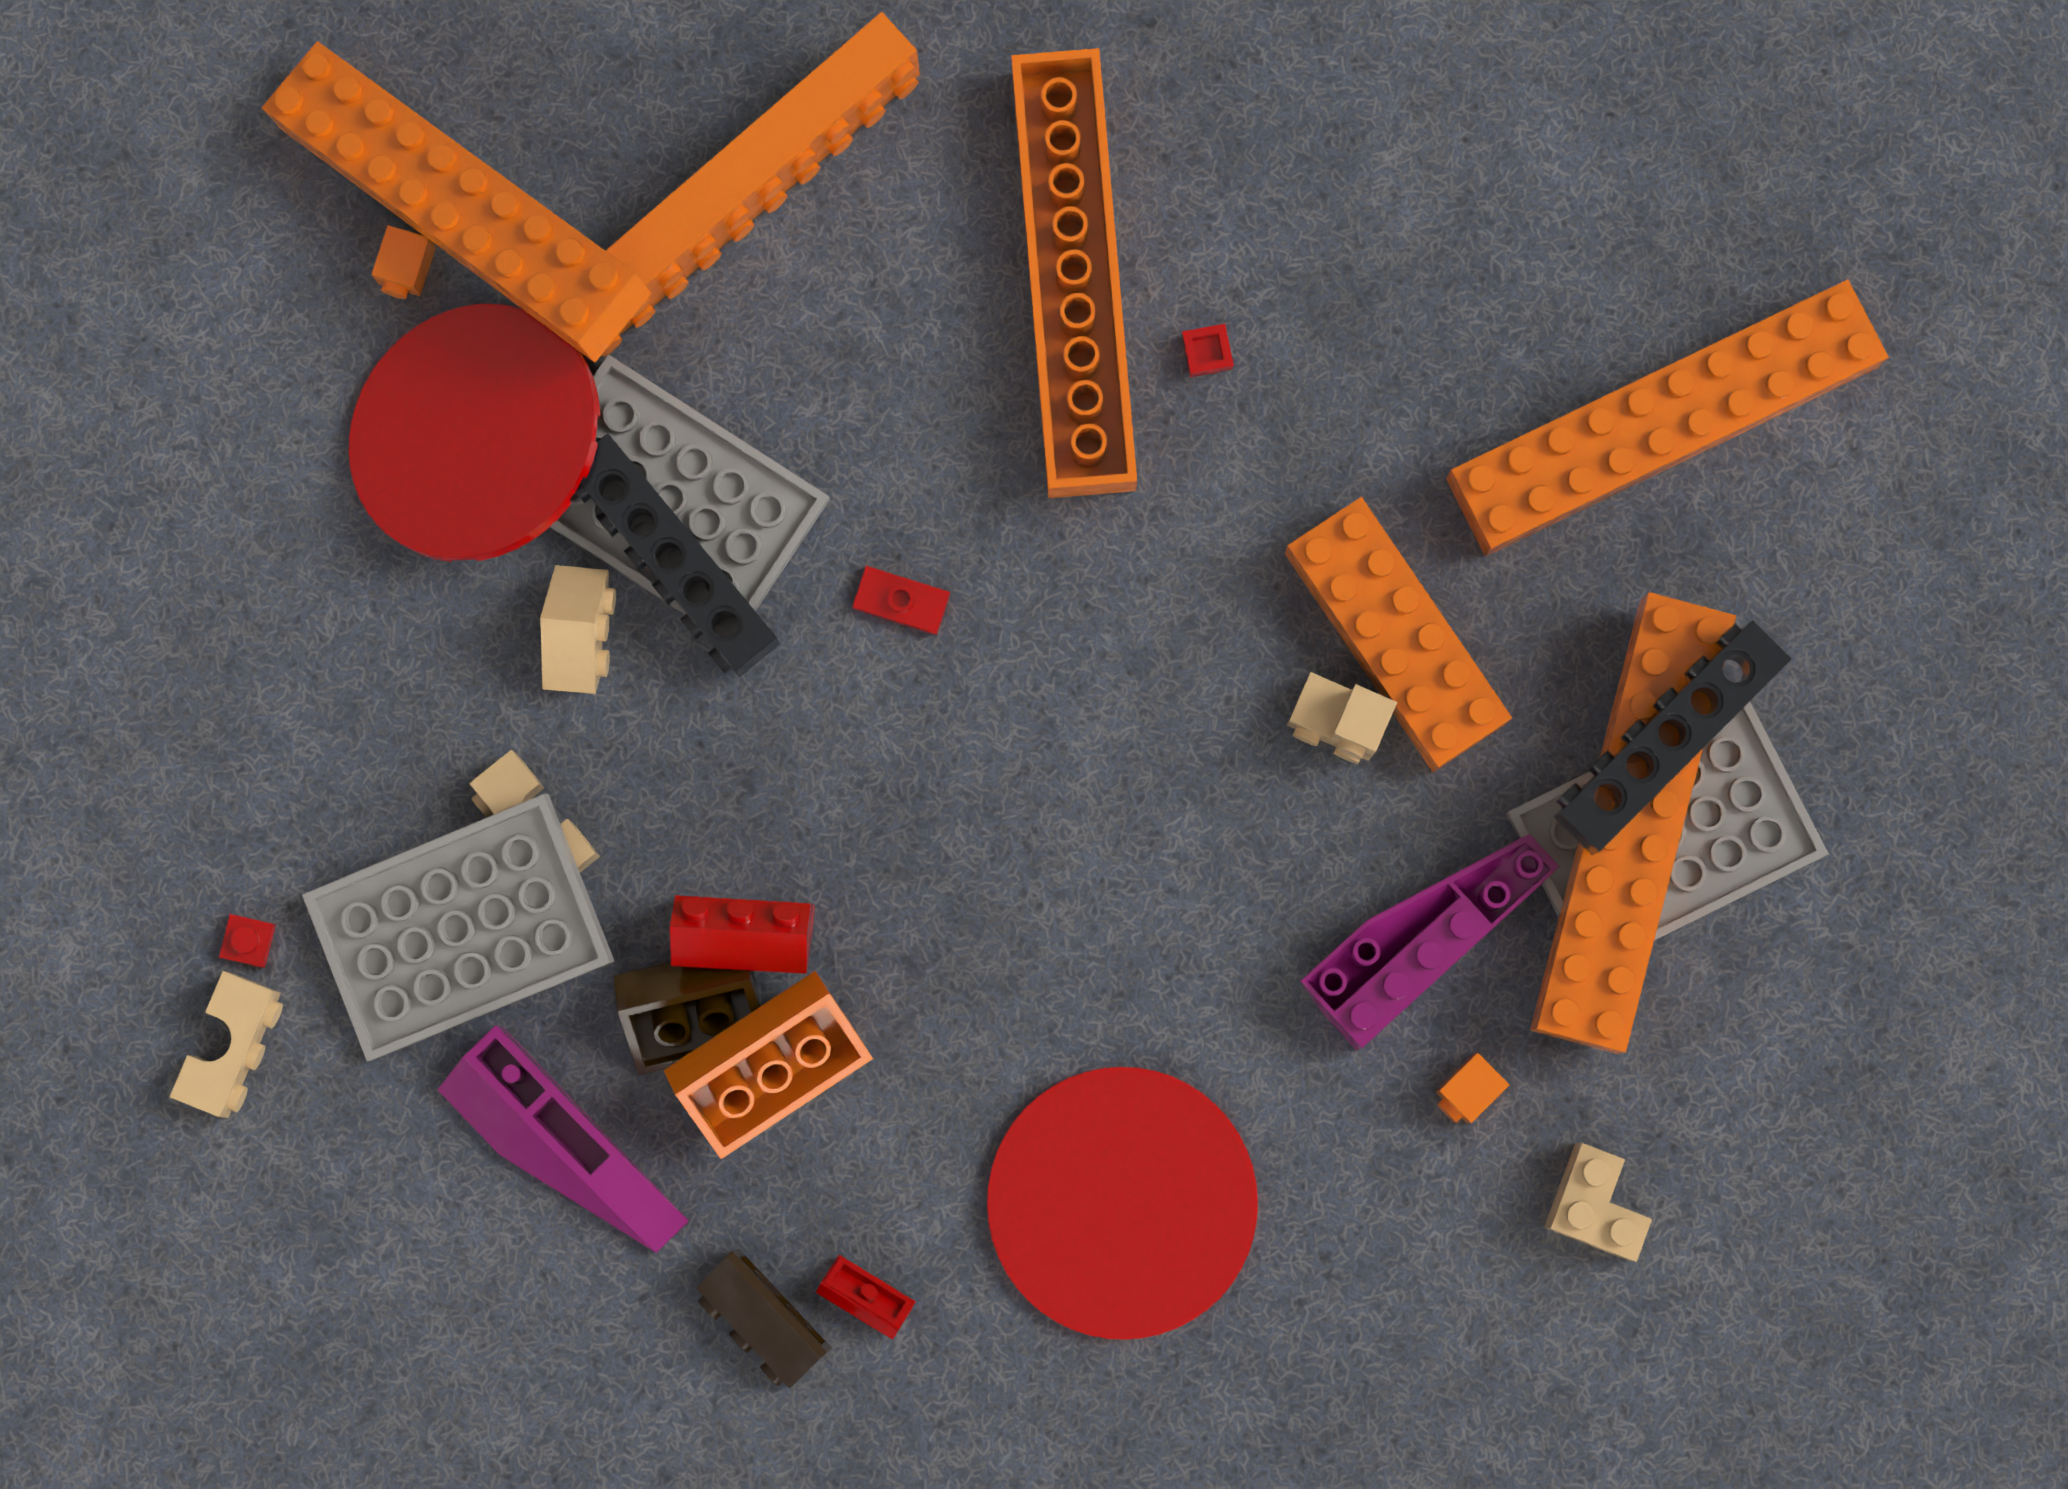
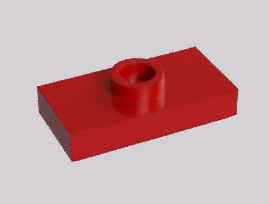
(901, 600)
(865, 1297)

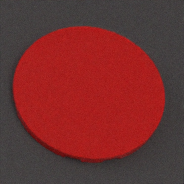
(473, 433)
(1122, 1203)

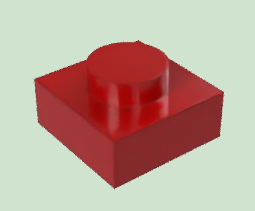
(1207, 350)
(247, 940)

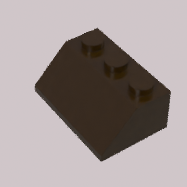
(678, 1009)
(762, 1319)

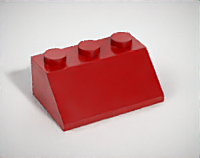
(741, 934)

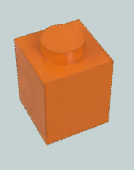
(403, 262)
(1470, 1089)

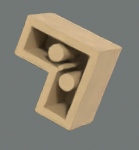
(574, 628)
(1341, 717)
(1584, 1206)

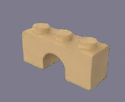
(512, 783)
(247, 1012)

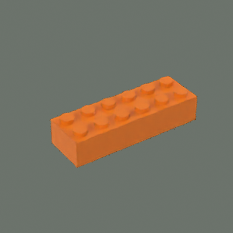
(1397, 634)

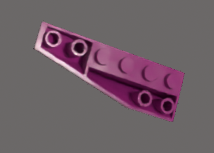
(1419, 939)
(554, 1139)

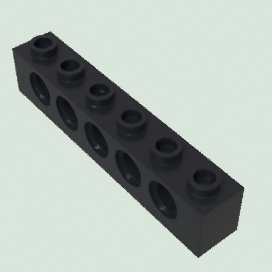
(752, 638)
(1760, 662)

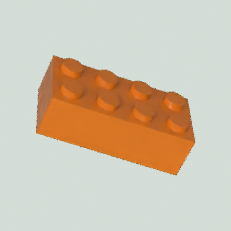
(767, 1065)

